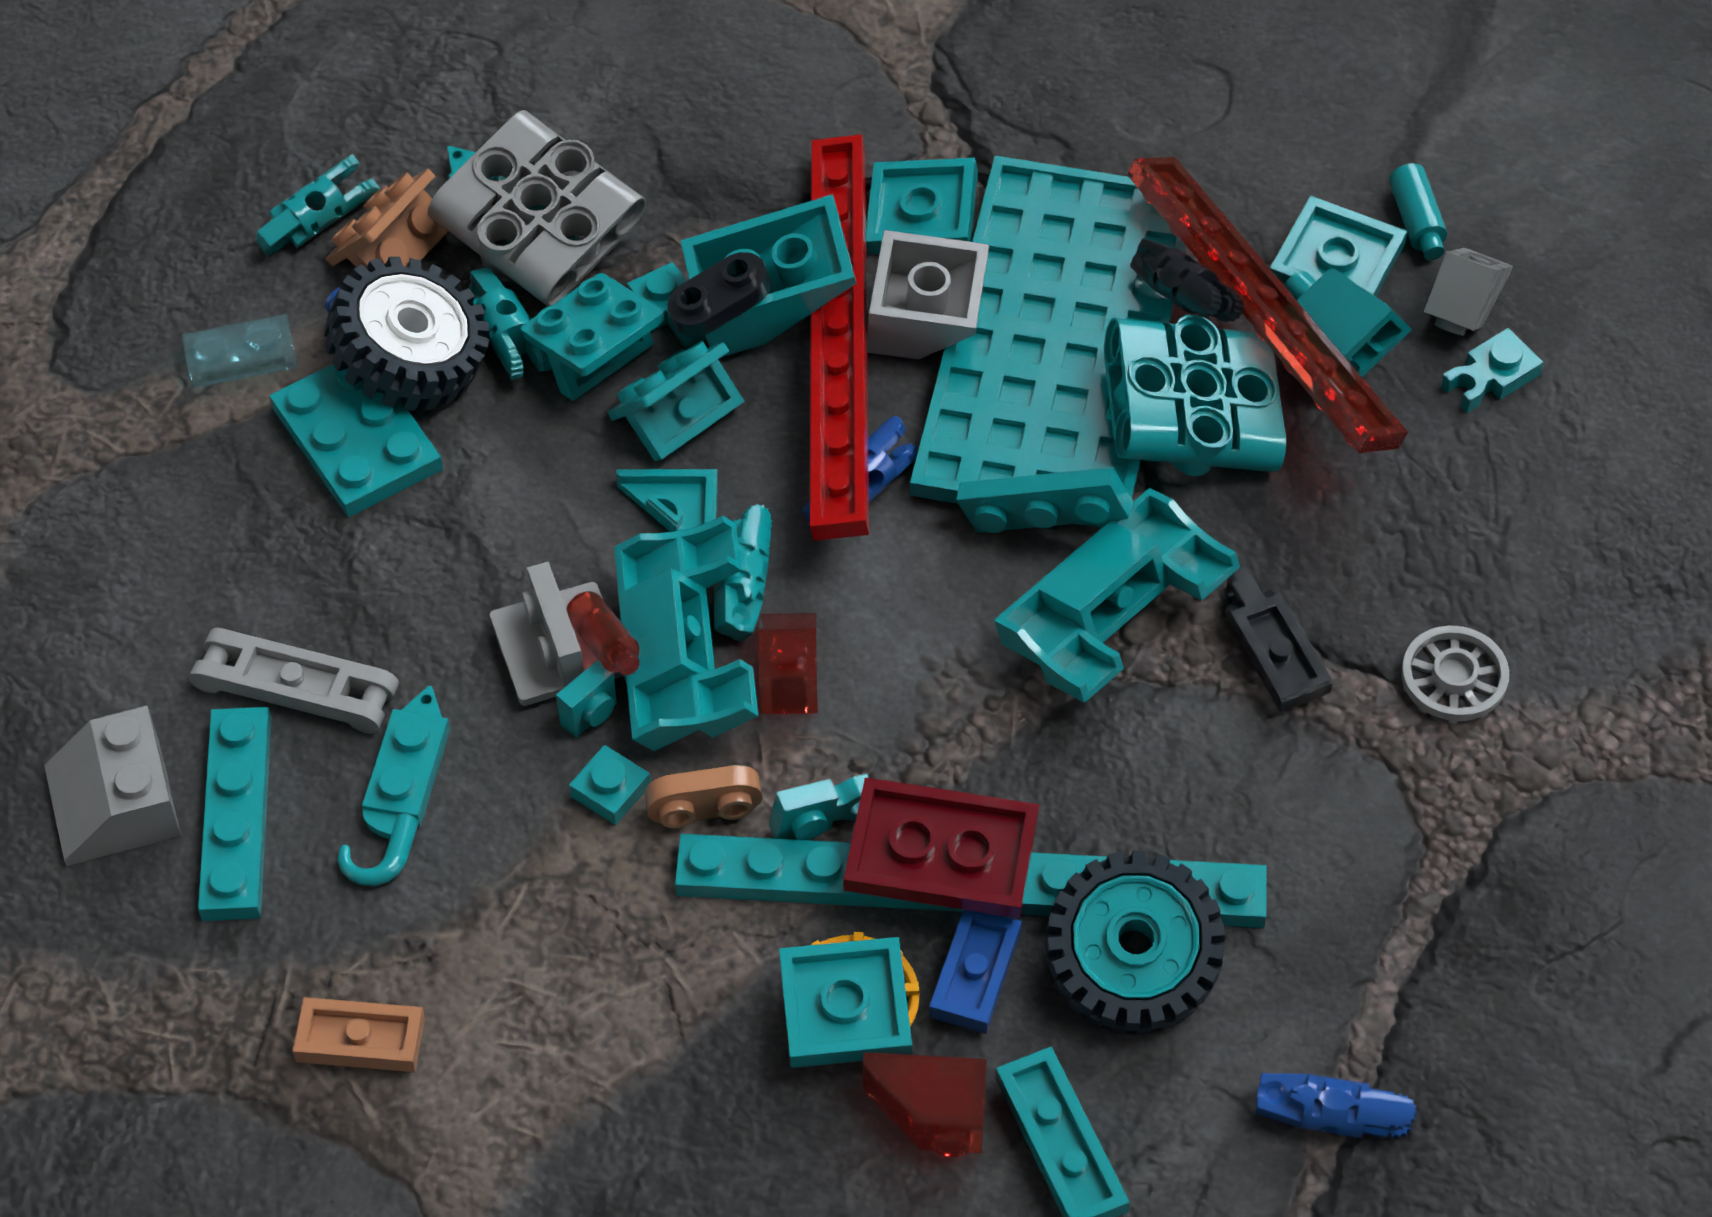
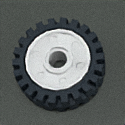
(406, 333)

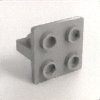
(539, 640)

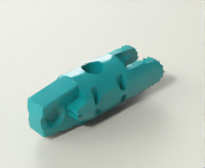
(298, 223)
(505, 320)
(742, 594)

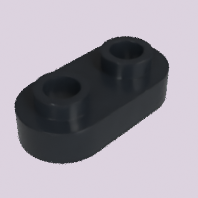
(720, 294)

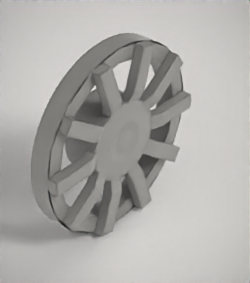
(1455, 673)

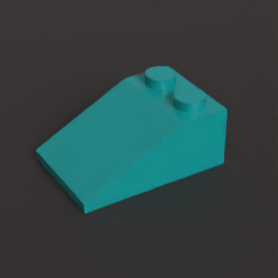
(804, 260)

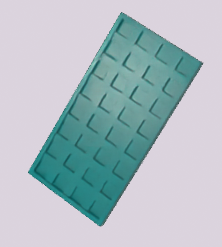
(1033, 377)

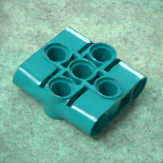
(1193, 395)

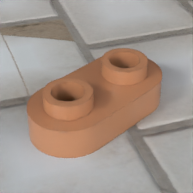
(703, 795)

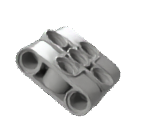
(534, 164)

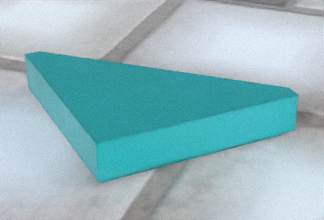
(673, 496)

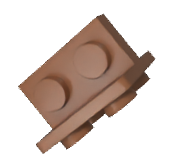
(392, 226)

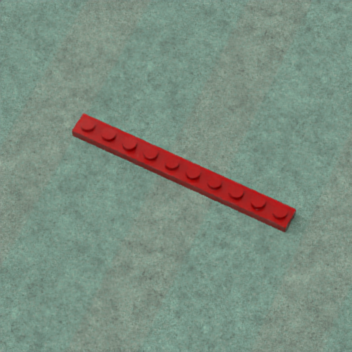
(840, 357)

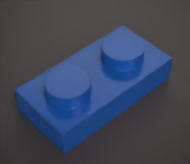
(975, 970)

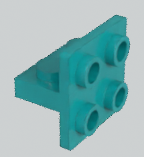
(593, 332)
(678, 399)

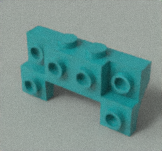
(1104, 586)
(667, 613)

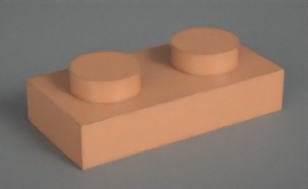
(359, 1034)

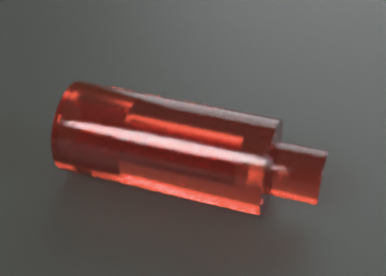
(603, 633)

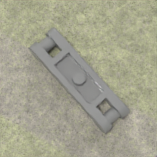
(294, 678)

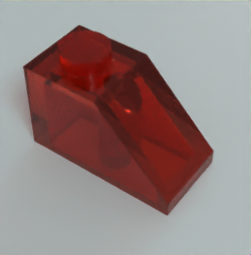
(788, 663)
(930, 1098)

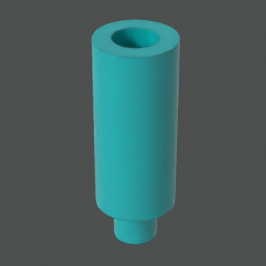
(1419, 210)

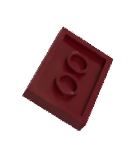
(941, 847)

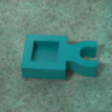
(1494, 366)
(812, 808)

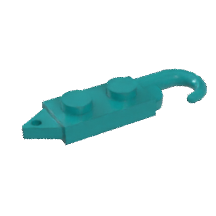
(400, 786)

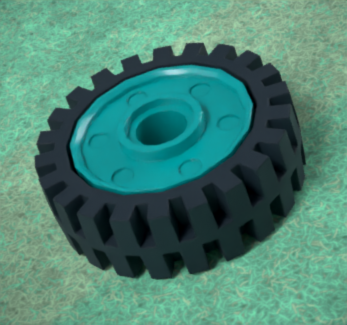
(1124, 987)

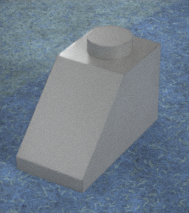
(1466, 290)

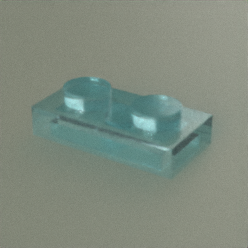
(239, 351)

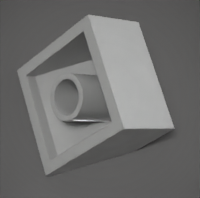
(924, 294)
(111, 788)

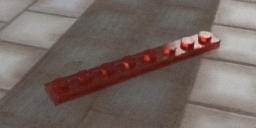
(1268, 306)

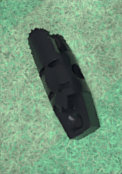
(1185, 282)

